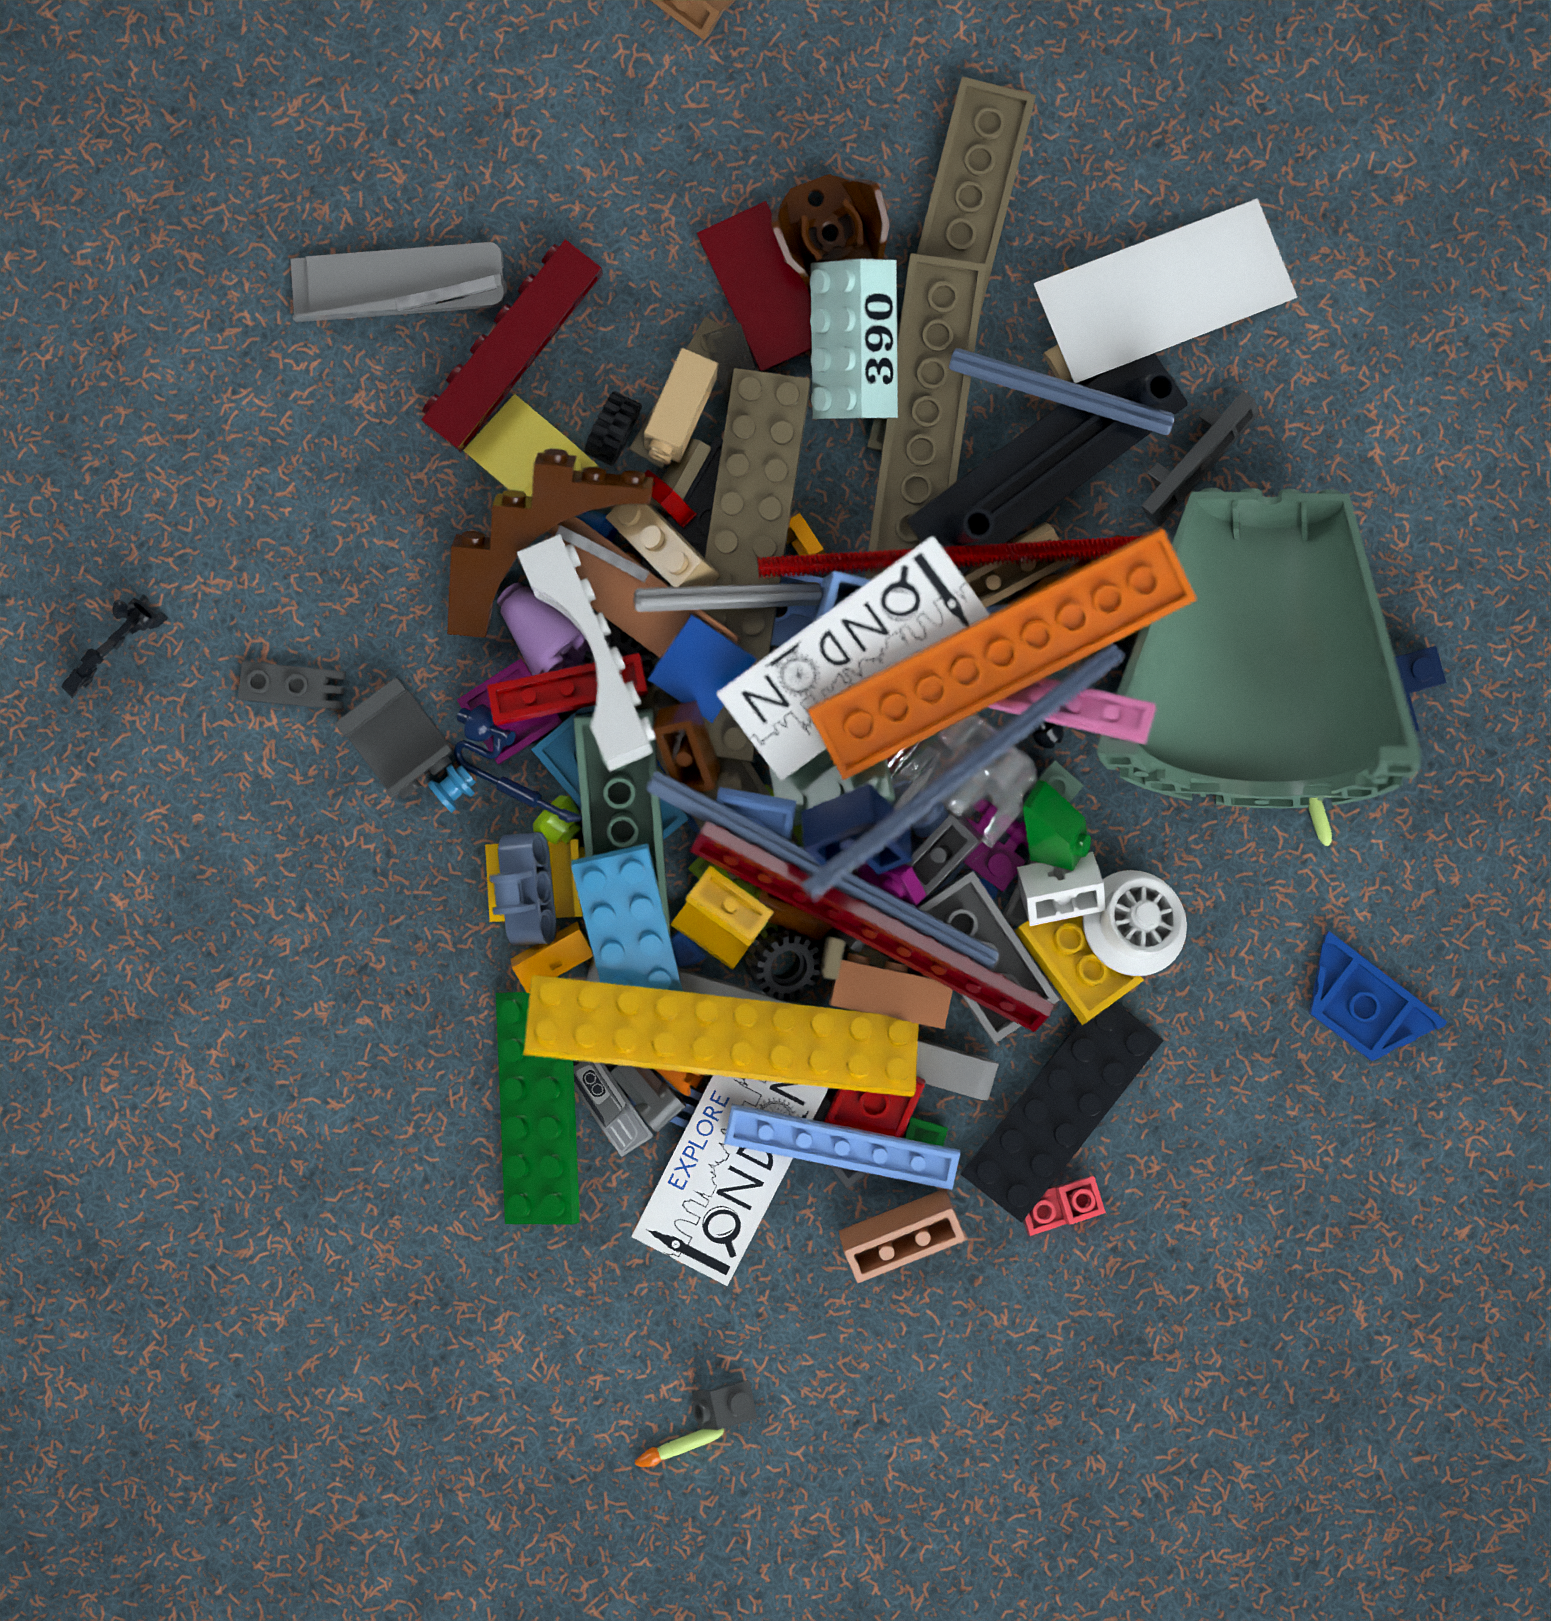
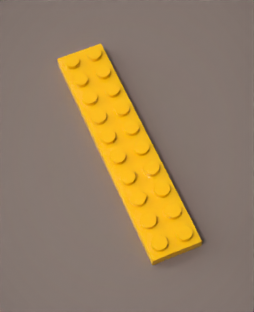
(721, 1036)

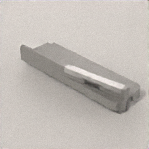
(397, 281)

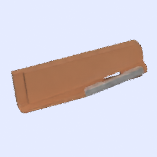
(614, 581)

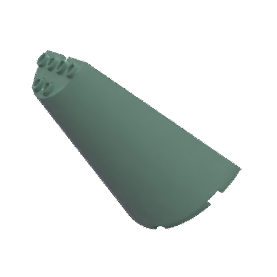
(1277, 669)

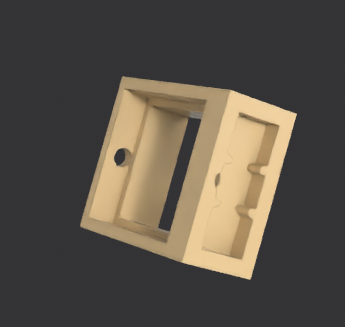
(680, 406)

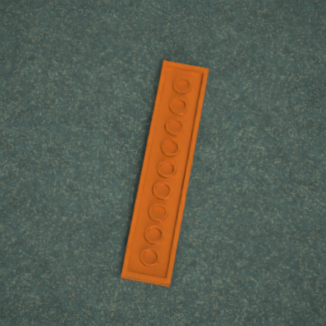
(1002, 653)

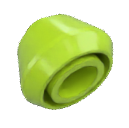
(555, 828)

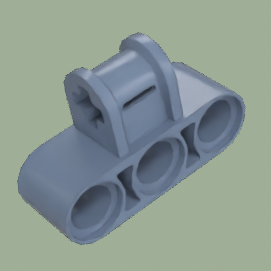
(525, 889)

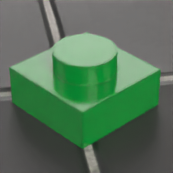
(926, 1131)

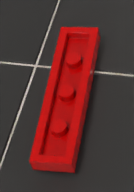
(556, 691)

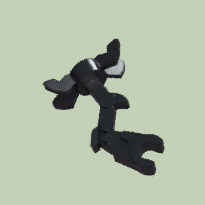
(138, 617)

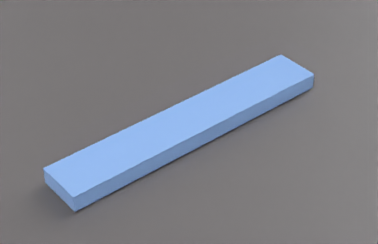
(842, 1146)

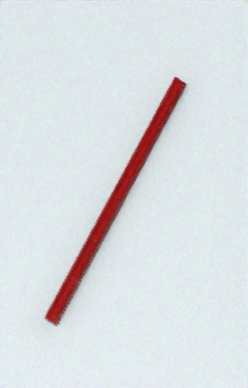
(958, 555)

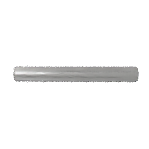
(727, 596)

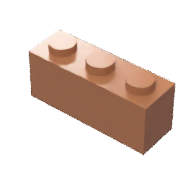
(890, 992)
(901, 1235)

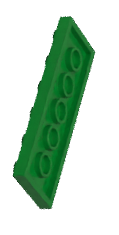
(535, 1125)

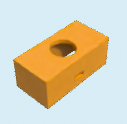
(553, 959)

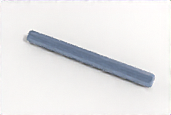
(1061, 391)

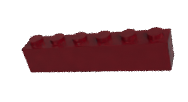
(512, 345)

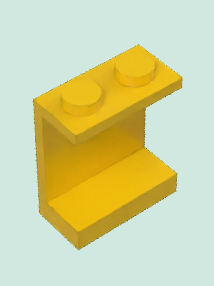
(564, 887)
(721, 917)

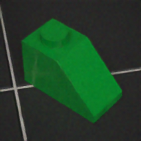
(1054, 828)

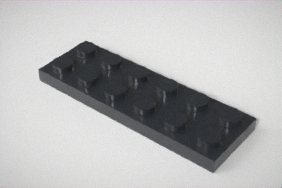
(1060, 1109)

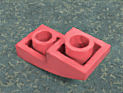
(1065, 1205)

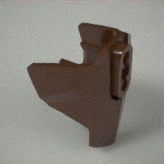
(848, 207)

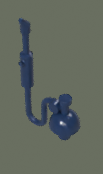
(480, 727)

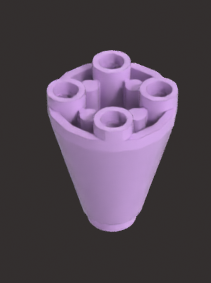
(541, 632)

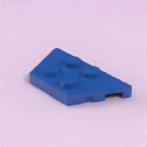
(1365, 1003)

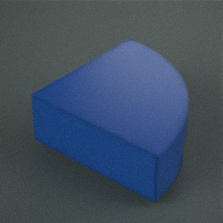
(686, 950)

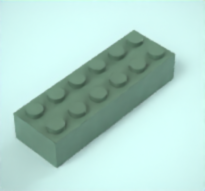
(617, 804)

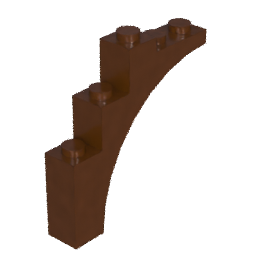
(518, 519)

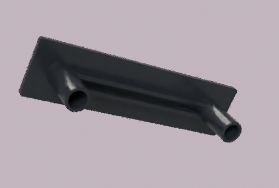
(1044, 463)

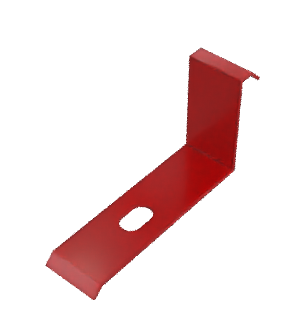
(671, 501)

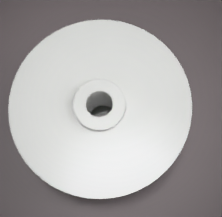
(1140, 926)

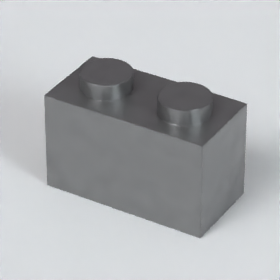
(944, 852)

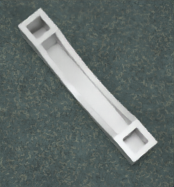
(615, 722)

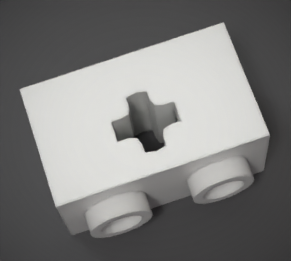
(1060, 894)

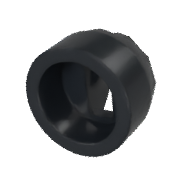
(1047, 737)

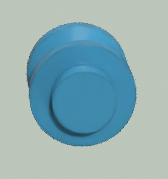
(453, 786)

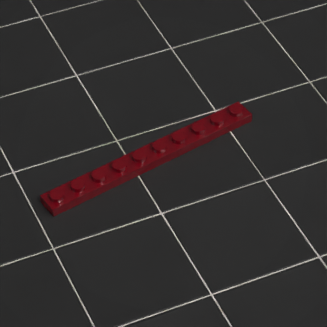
(873, 928)

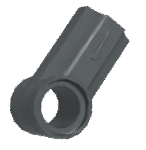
(653, 1098)

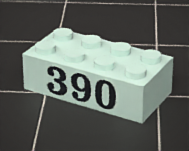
(854, 339)

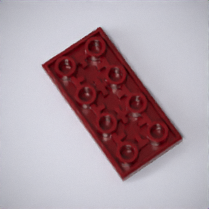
(760, 286)

